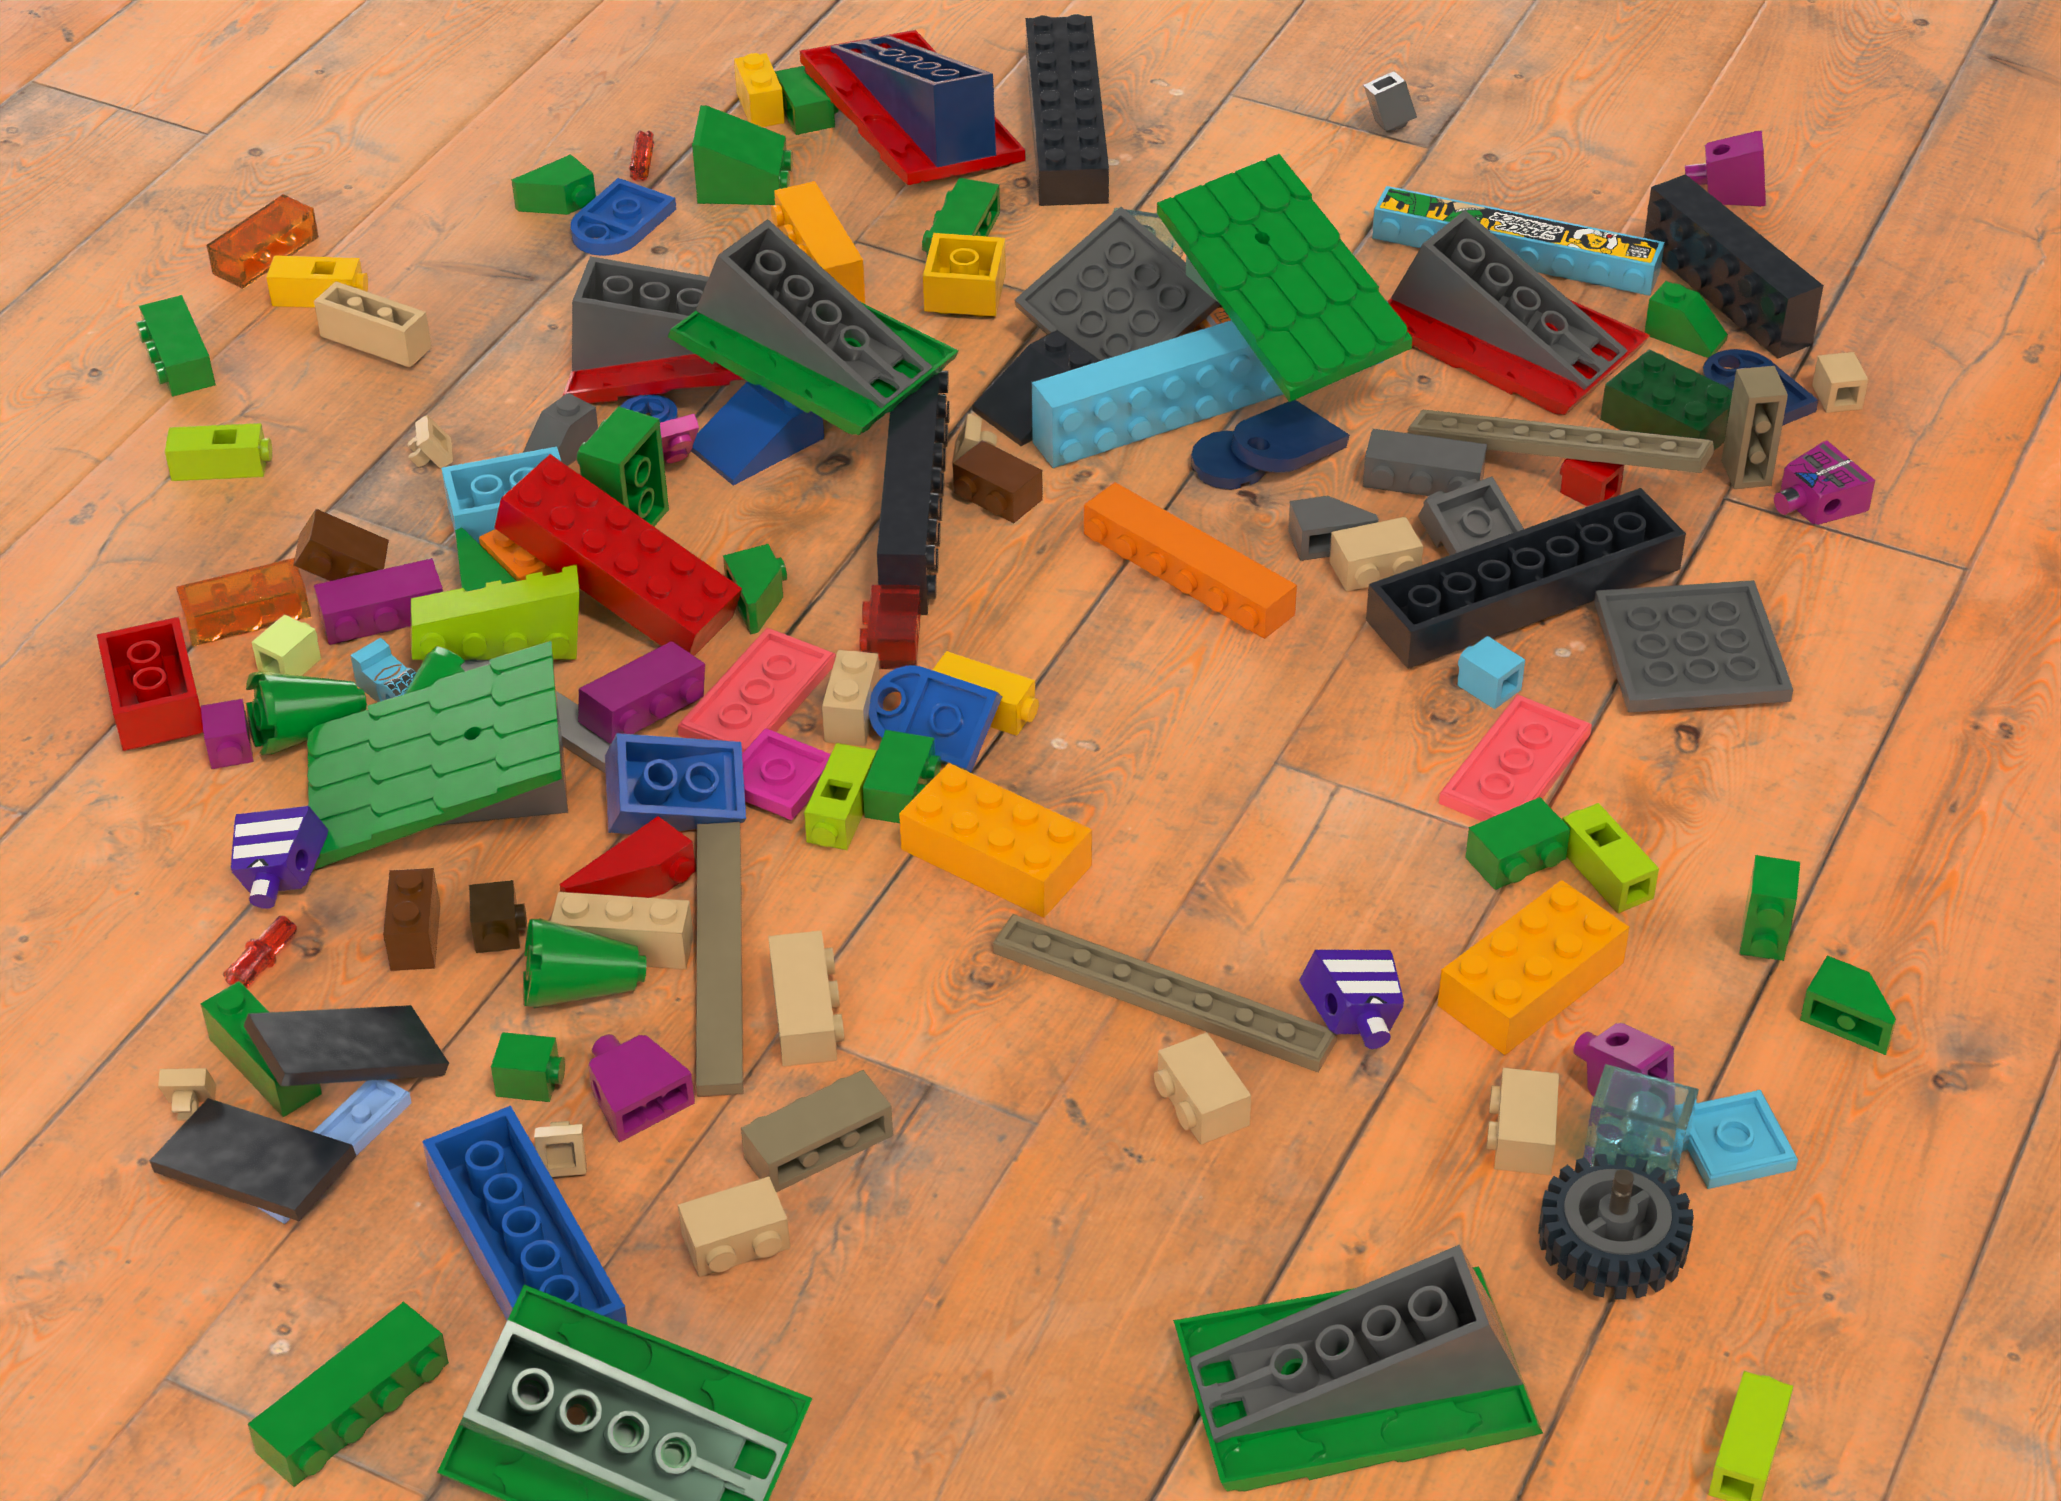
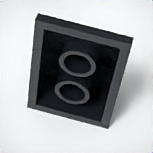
(1009, 399)

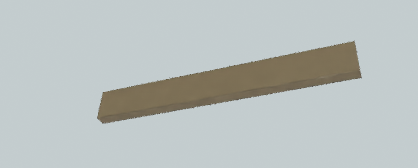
(1568, 440)
(719, 960)
(1165, 992)

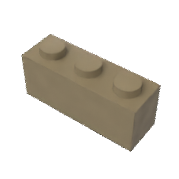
(1754, 427)
(817, 1131)

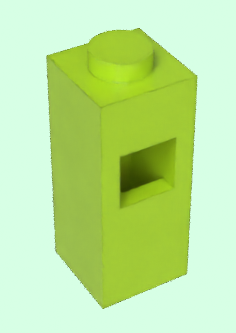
(217, 452)
(838, 797)
(1610, 858)
(1751, 1438)

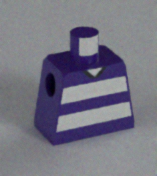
(276, 851)
(1355, 992)

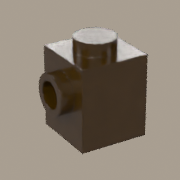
(496, 916)

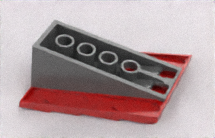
(1504, 322)
(623, 332)

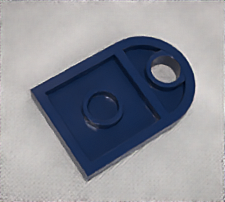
(1799, 400)
(1286, 438)

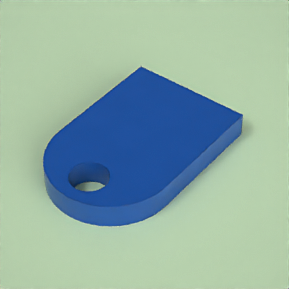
(619, 218)
(939, 708)

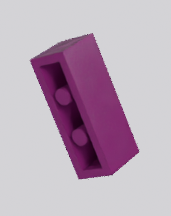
(374, 600)
(641, 692)

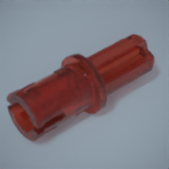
(260, 952)

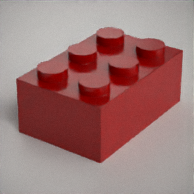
(150, 683)

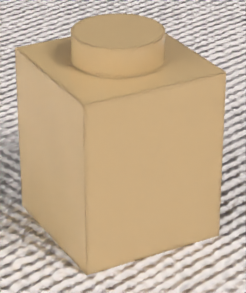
(1840, 382)

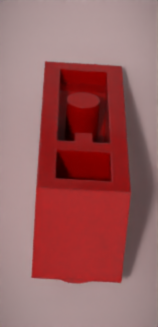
(638, 866)

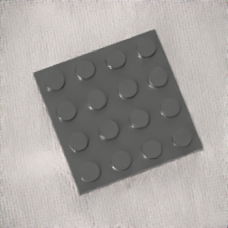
(1117, 291)
(1692, 646)

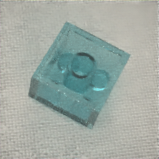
(1641, 1120)

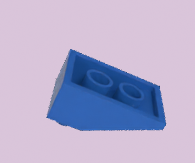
(755, 433)
(673, 779)

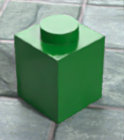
(527, 1067)

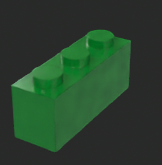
(967, 210)
(175, 346)
(225, 1023)

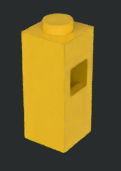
(302, 279)
(1017, 692)

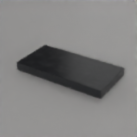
(345, 1045)
(253, 1159)

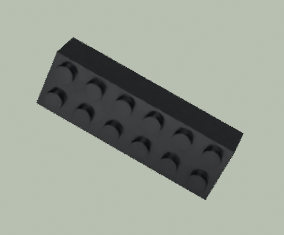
(1734, 266)

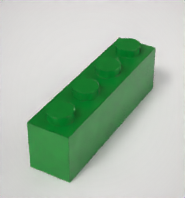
(348, 1394)

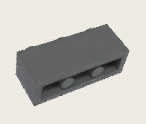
(1420, 463)

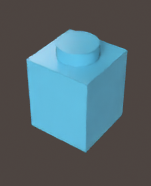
(1490, 672)

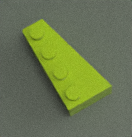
(500, 618)

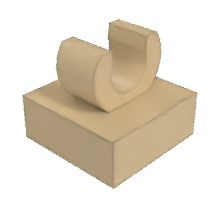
(971, 435)
(430, 444)
(186, 1089)
(562, 1148)

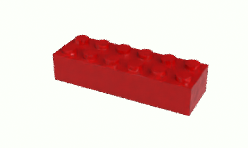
(617, 556)

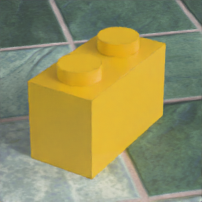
(759, 90)

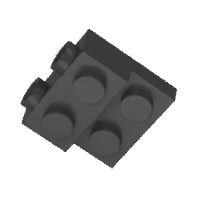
(1468, 515)

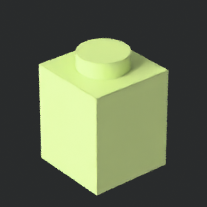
(287, 647)

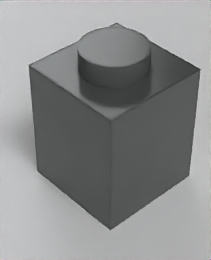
(1390, 101)

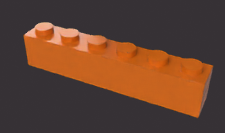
(1190, 560)

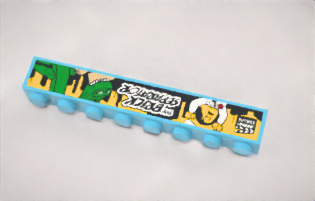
(1543, 243)

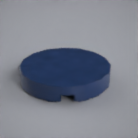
(1218, 464)

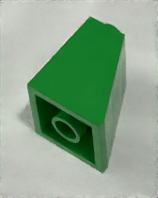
(738, 160)

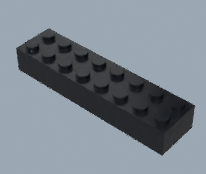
(1066, 111)
(913, 489)
(1524, 577)

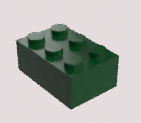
(1666, 399)

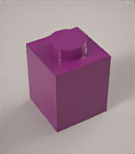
(227, 733)

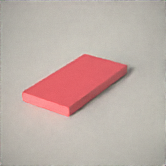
(758, 690)
(1515, 760)

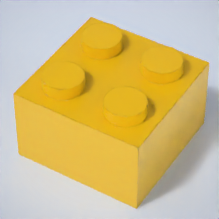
(964, 274)

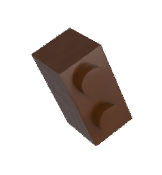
(997, 481)
(338, 548)
(412, 919)

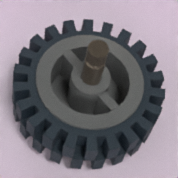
(1615, 1226)

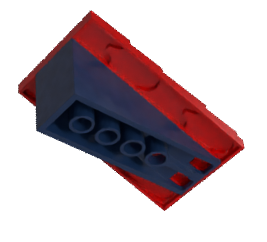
(915, 105)

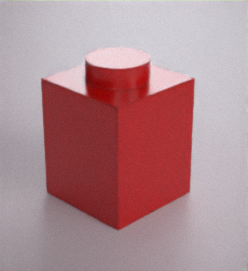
(1590, 480)

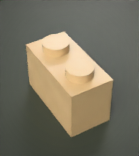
(1374, 552)
(849, 696)
(1203, 1088)
(1526, 1121)
(734, 1226)

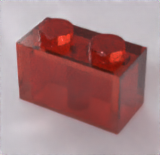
(892, 624)

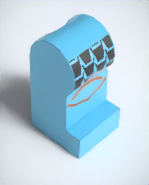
(380, 671)

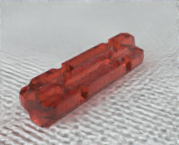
(641, 155)

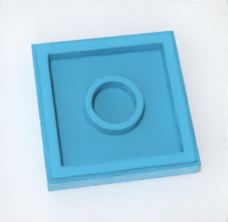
(1738, 1140)

